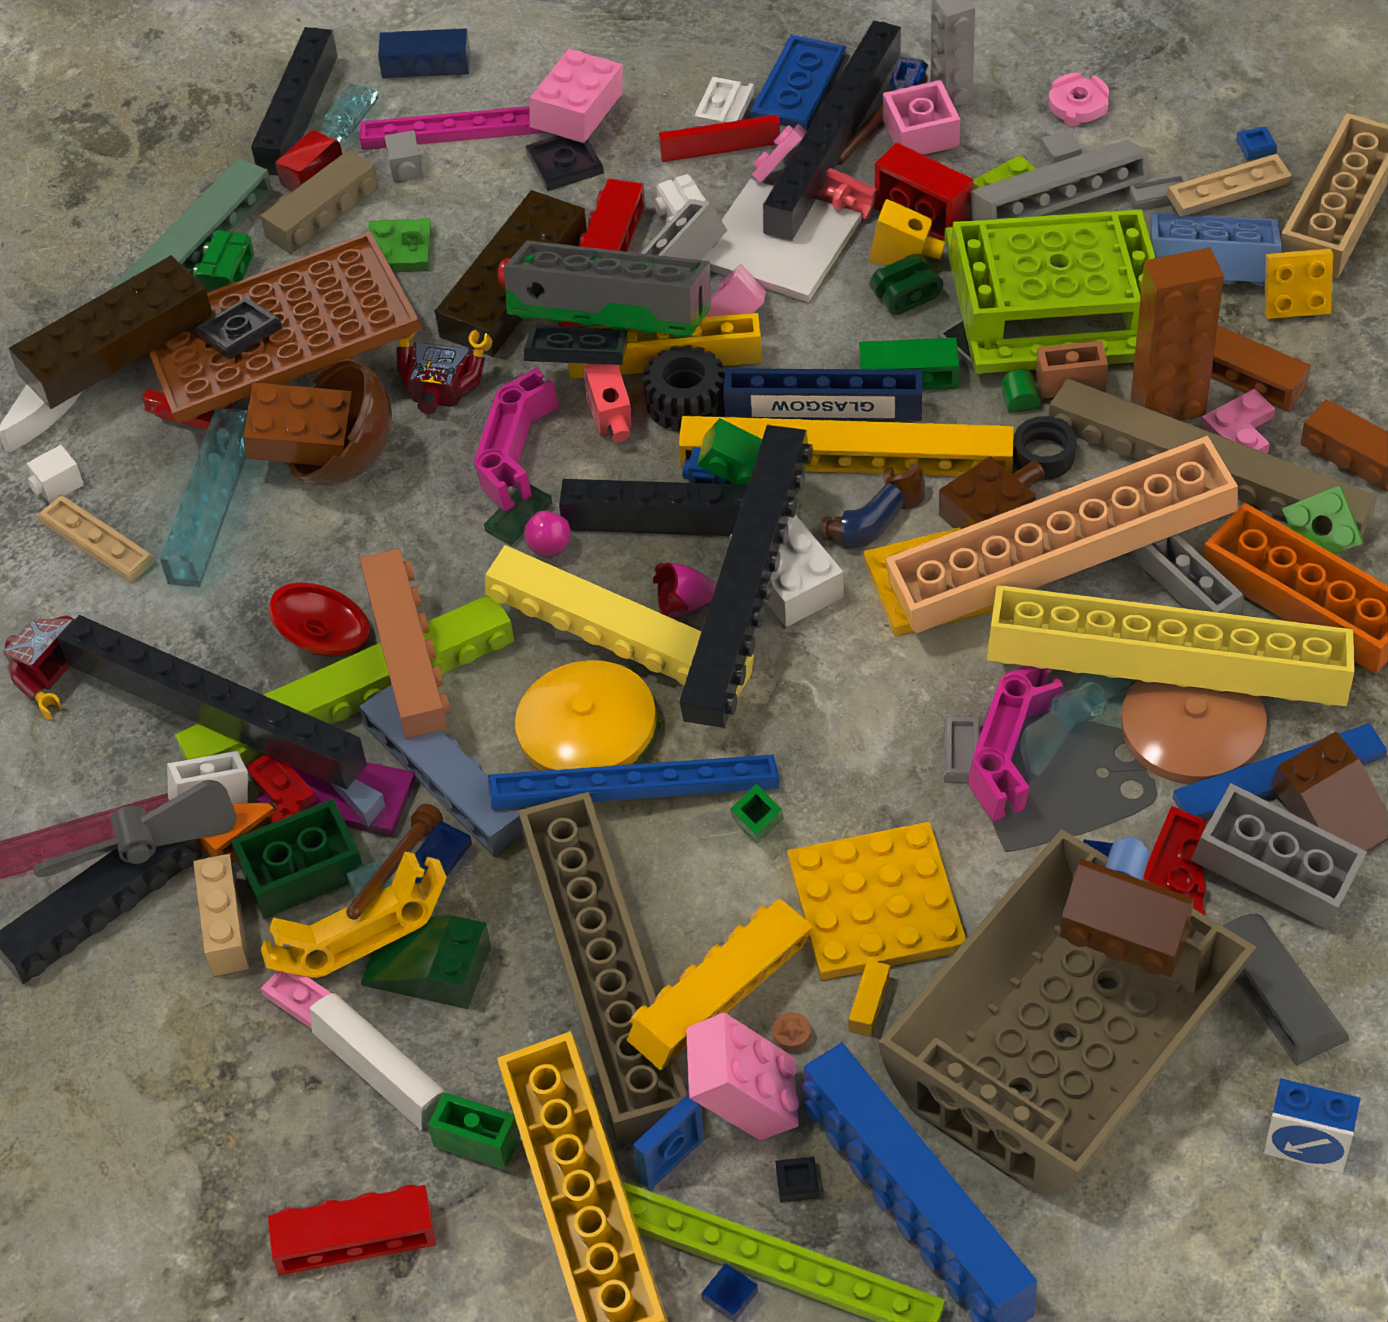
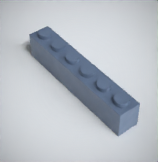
(445, 773)

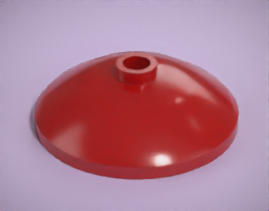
(318, 619)

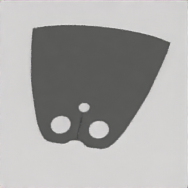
(1070, 791)

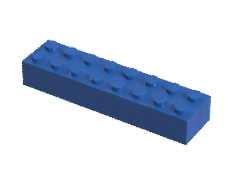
(917, 1190)

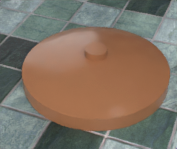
(1191, 730)

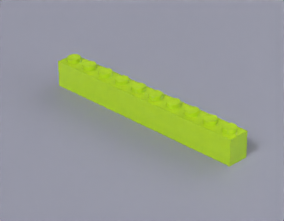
(343, 686)

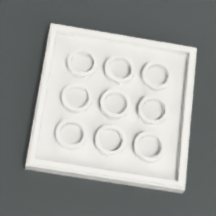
(778, 263)

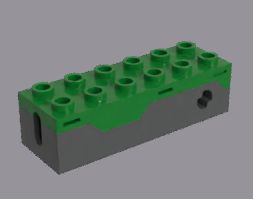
(607, 288)

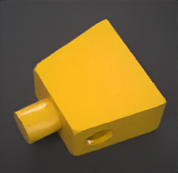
(902, 234)

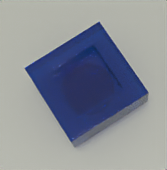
(729, 1292)

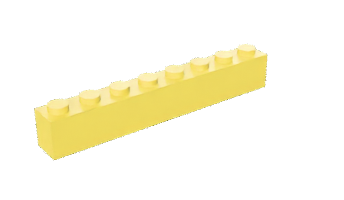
(595, 614)

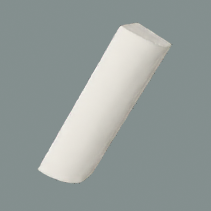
(375, 1059)

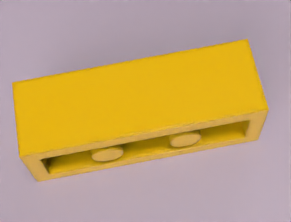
(869, 998)

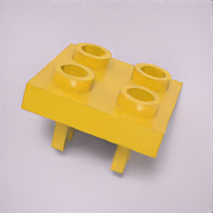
(1298, 283)

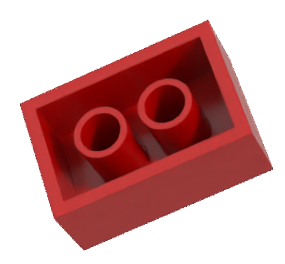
(923, 187)

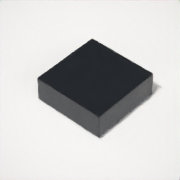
(797, 1179)

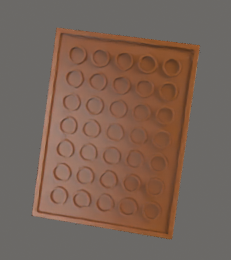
(328, 309)

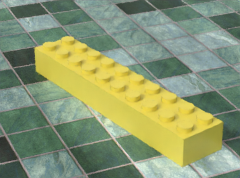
(1172, 645)

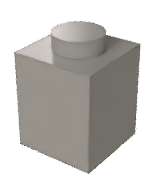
(403, 156)

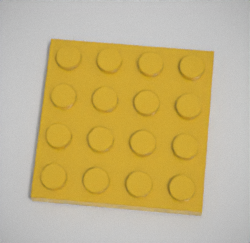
(876, 900)

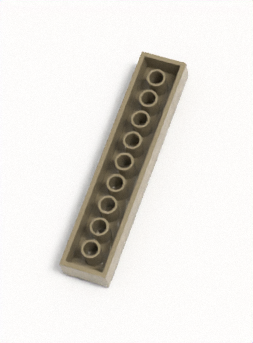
(599, 959)

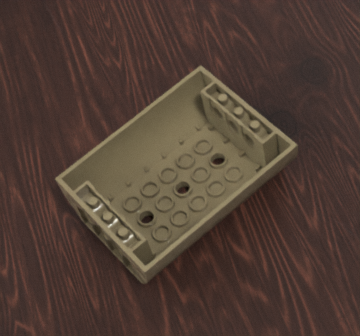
(1005, 996)

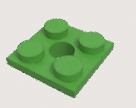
(1330, 503)

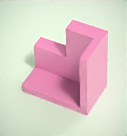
(737, 294)

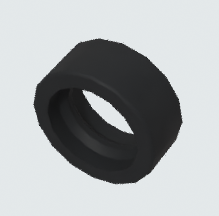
(1045, 428)

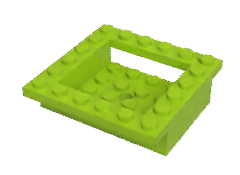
(1008, 274)

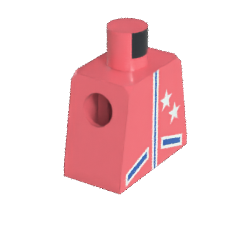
(611, 408)

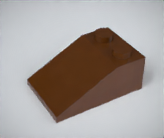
(1333, 792)

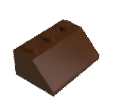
(1126, 918)

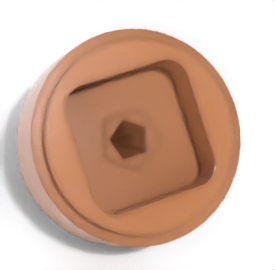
(791, 1032)

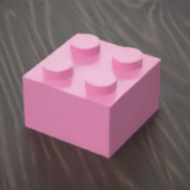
(922, 118)

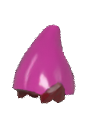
(681, 589)

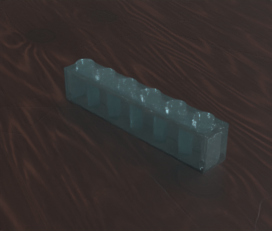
(205, 499)

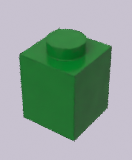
(756, 813)

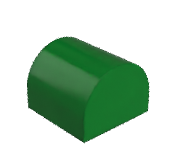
(1020, 391)

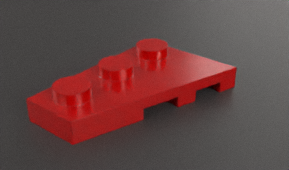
(1171, 857)

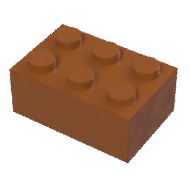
(297, 424)

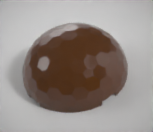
(368, 428)

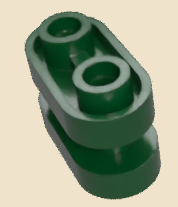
(906, 284)

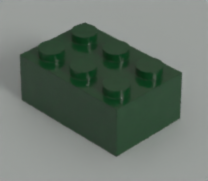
(297, 858)

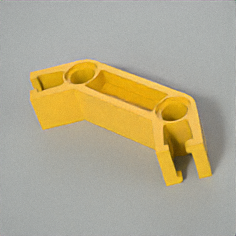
(346, 940)

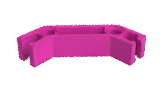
(506, 432)
(1016, 698)

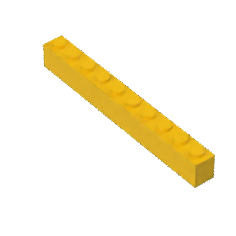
(876, 445)

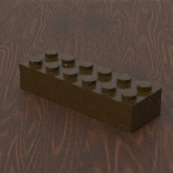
(478, 297)
(111, 331)

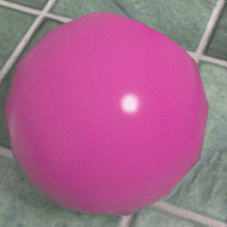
(547, 534)

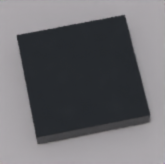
(563, 161)
(238, 328)

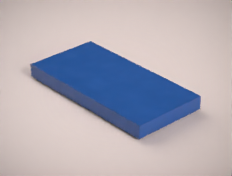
(799, 81)

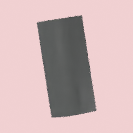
(1285, 994)

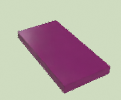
(390, 781)

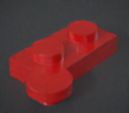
(281, 786)

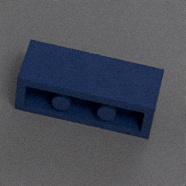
(424, 53)

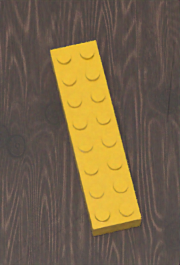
(580, 1184)

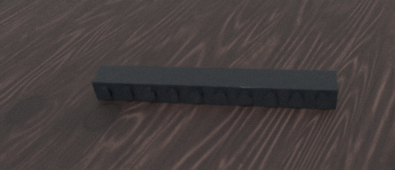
(831, 130)
(746, 577)
(214, 702)

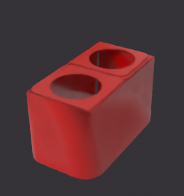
(307, 159)

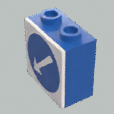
(1312, 1125)

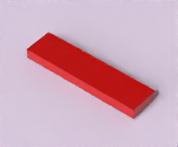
(719, 138)

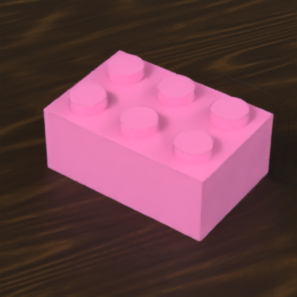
(576, 95)
(742, 1077)

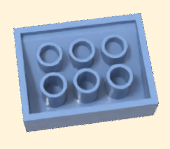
(1237, 242)

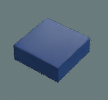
(1256, 143)

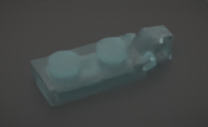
(348, 111)

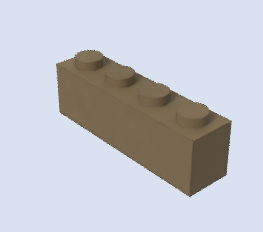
(319, 201)

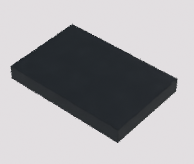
(575, 345)

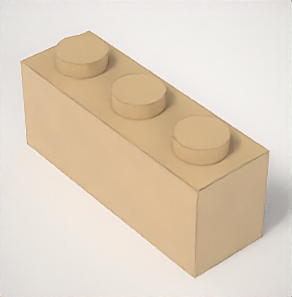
(221, 915)

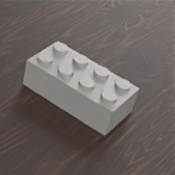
(1278, 856)

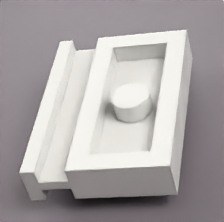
(723, 102)

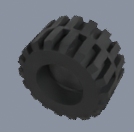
(680, 369)

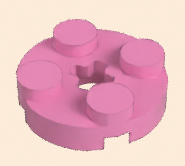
(1090, 106)

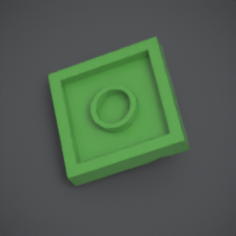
(404, 242)

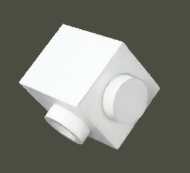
(54, 474)

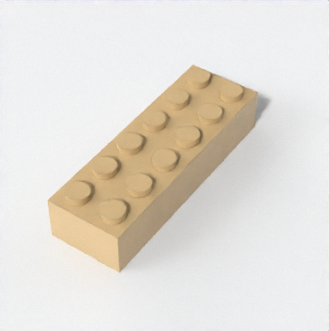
(1341, 192)

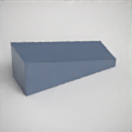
(362, 800)

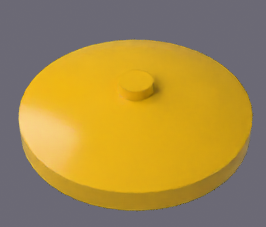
(585, 717)

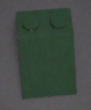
(433, 962)

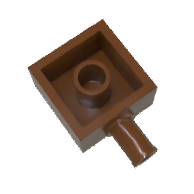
(987, 492)

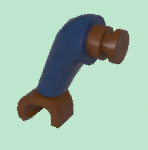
(867, 523)

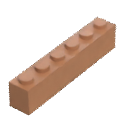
(403, 643)

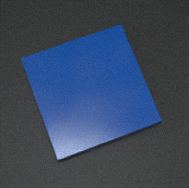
(668, 1142)

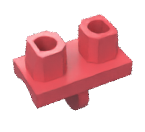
(848, 193)

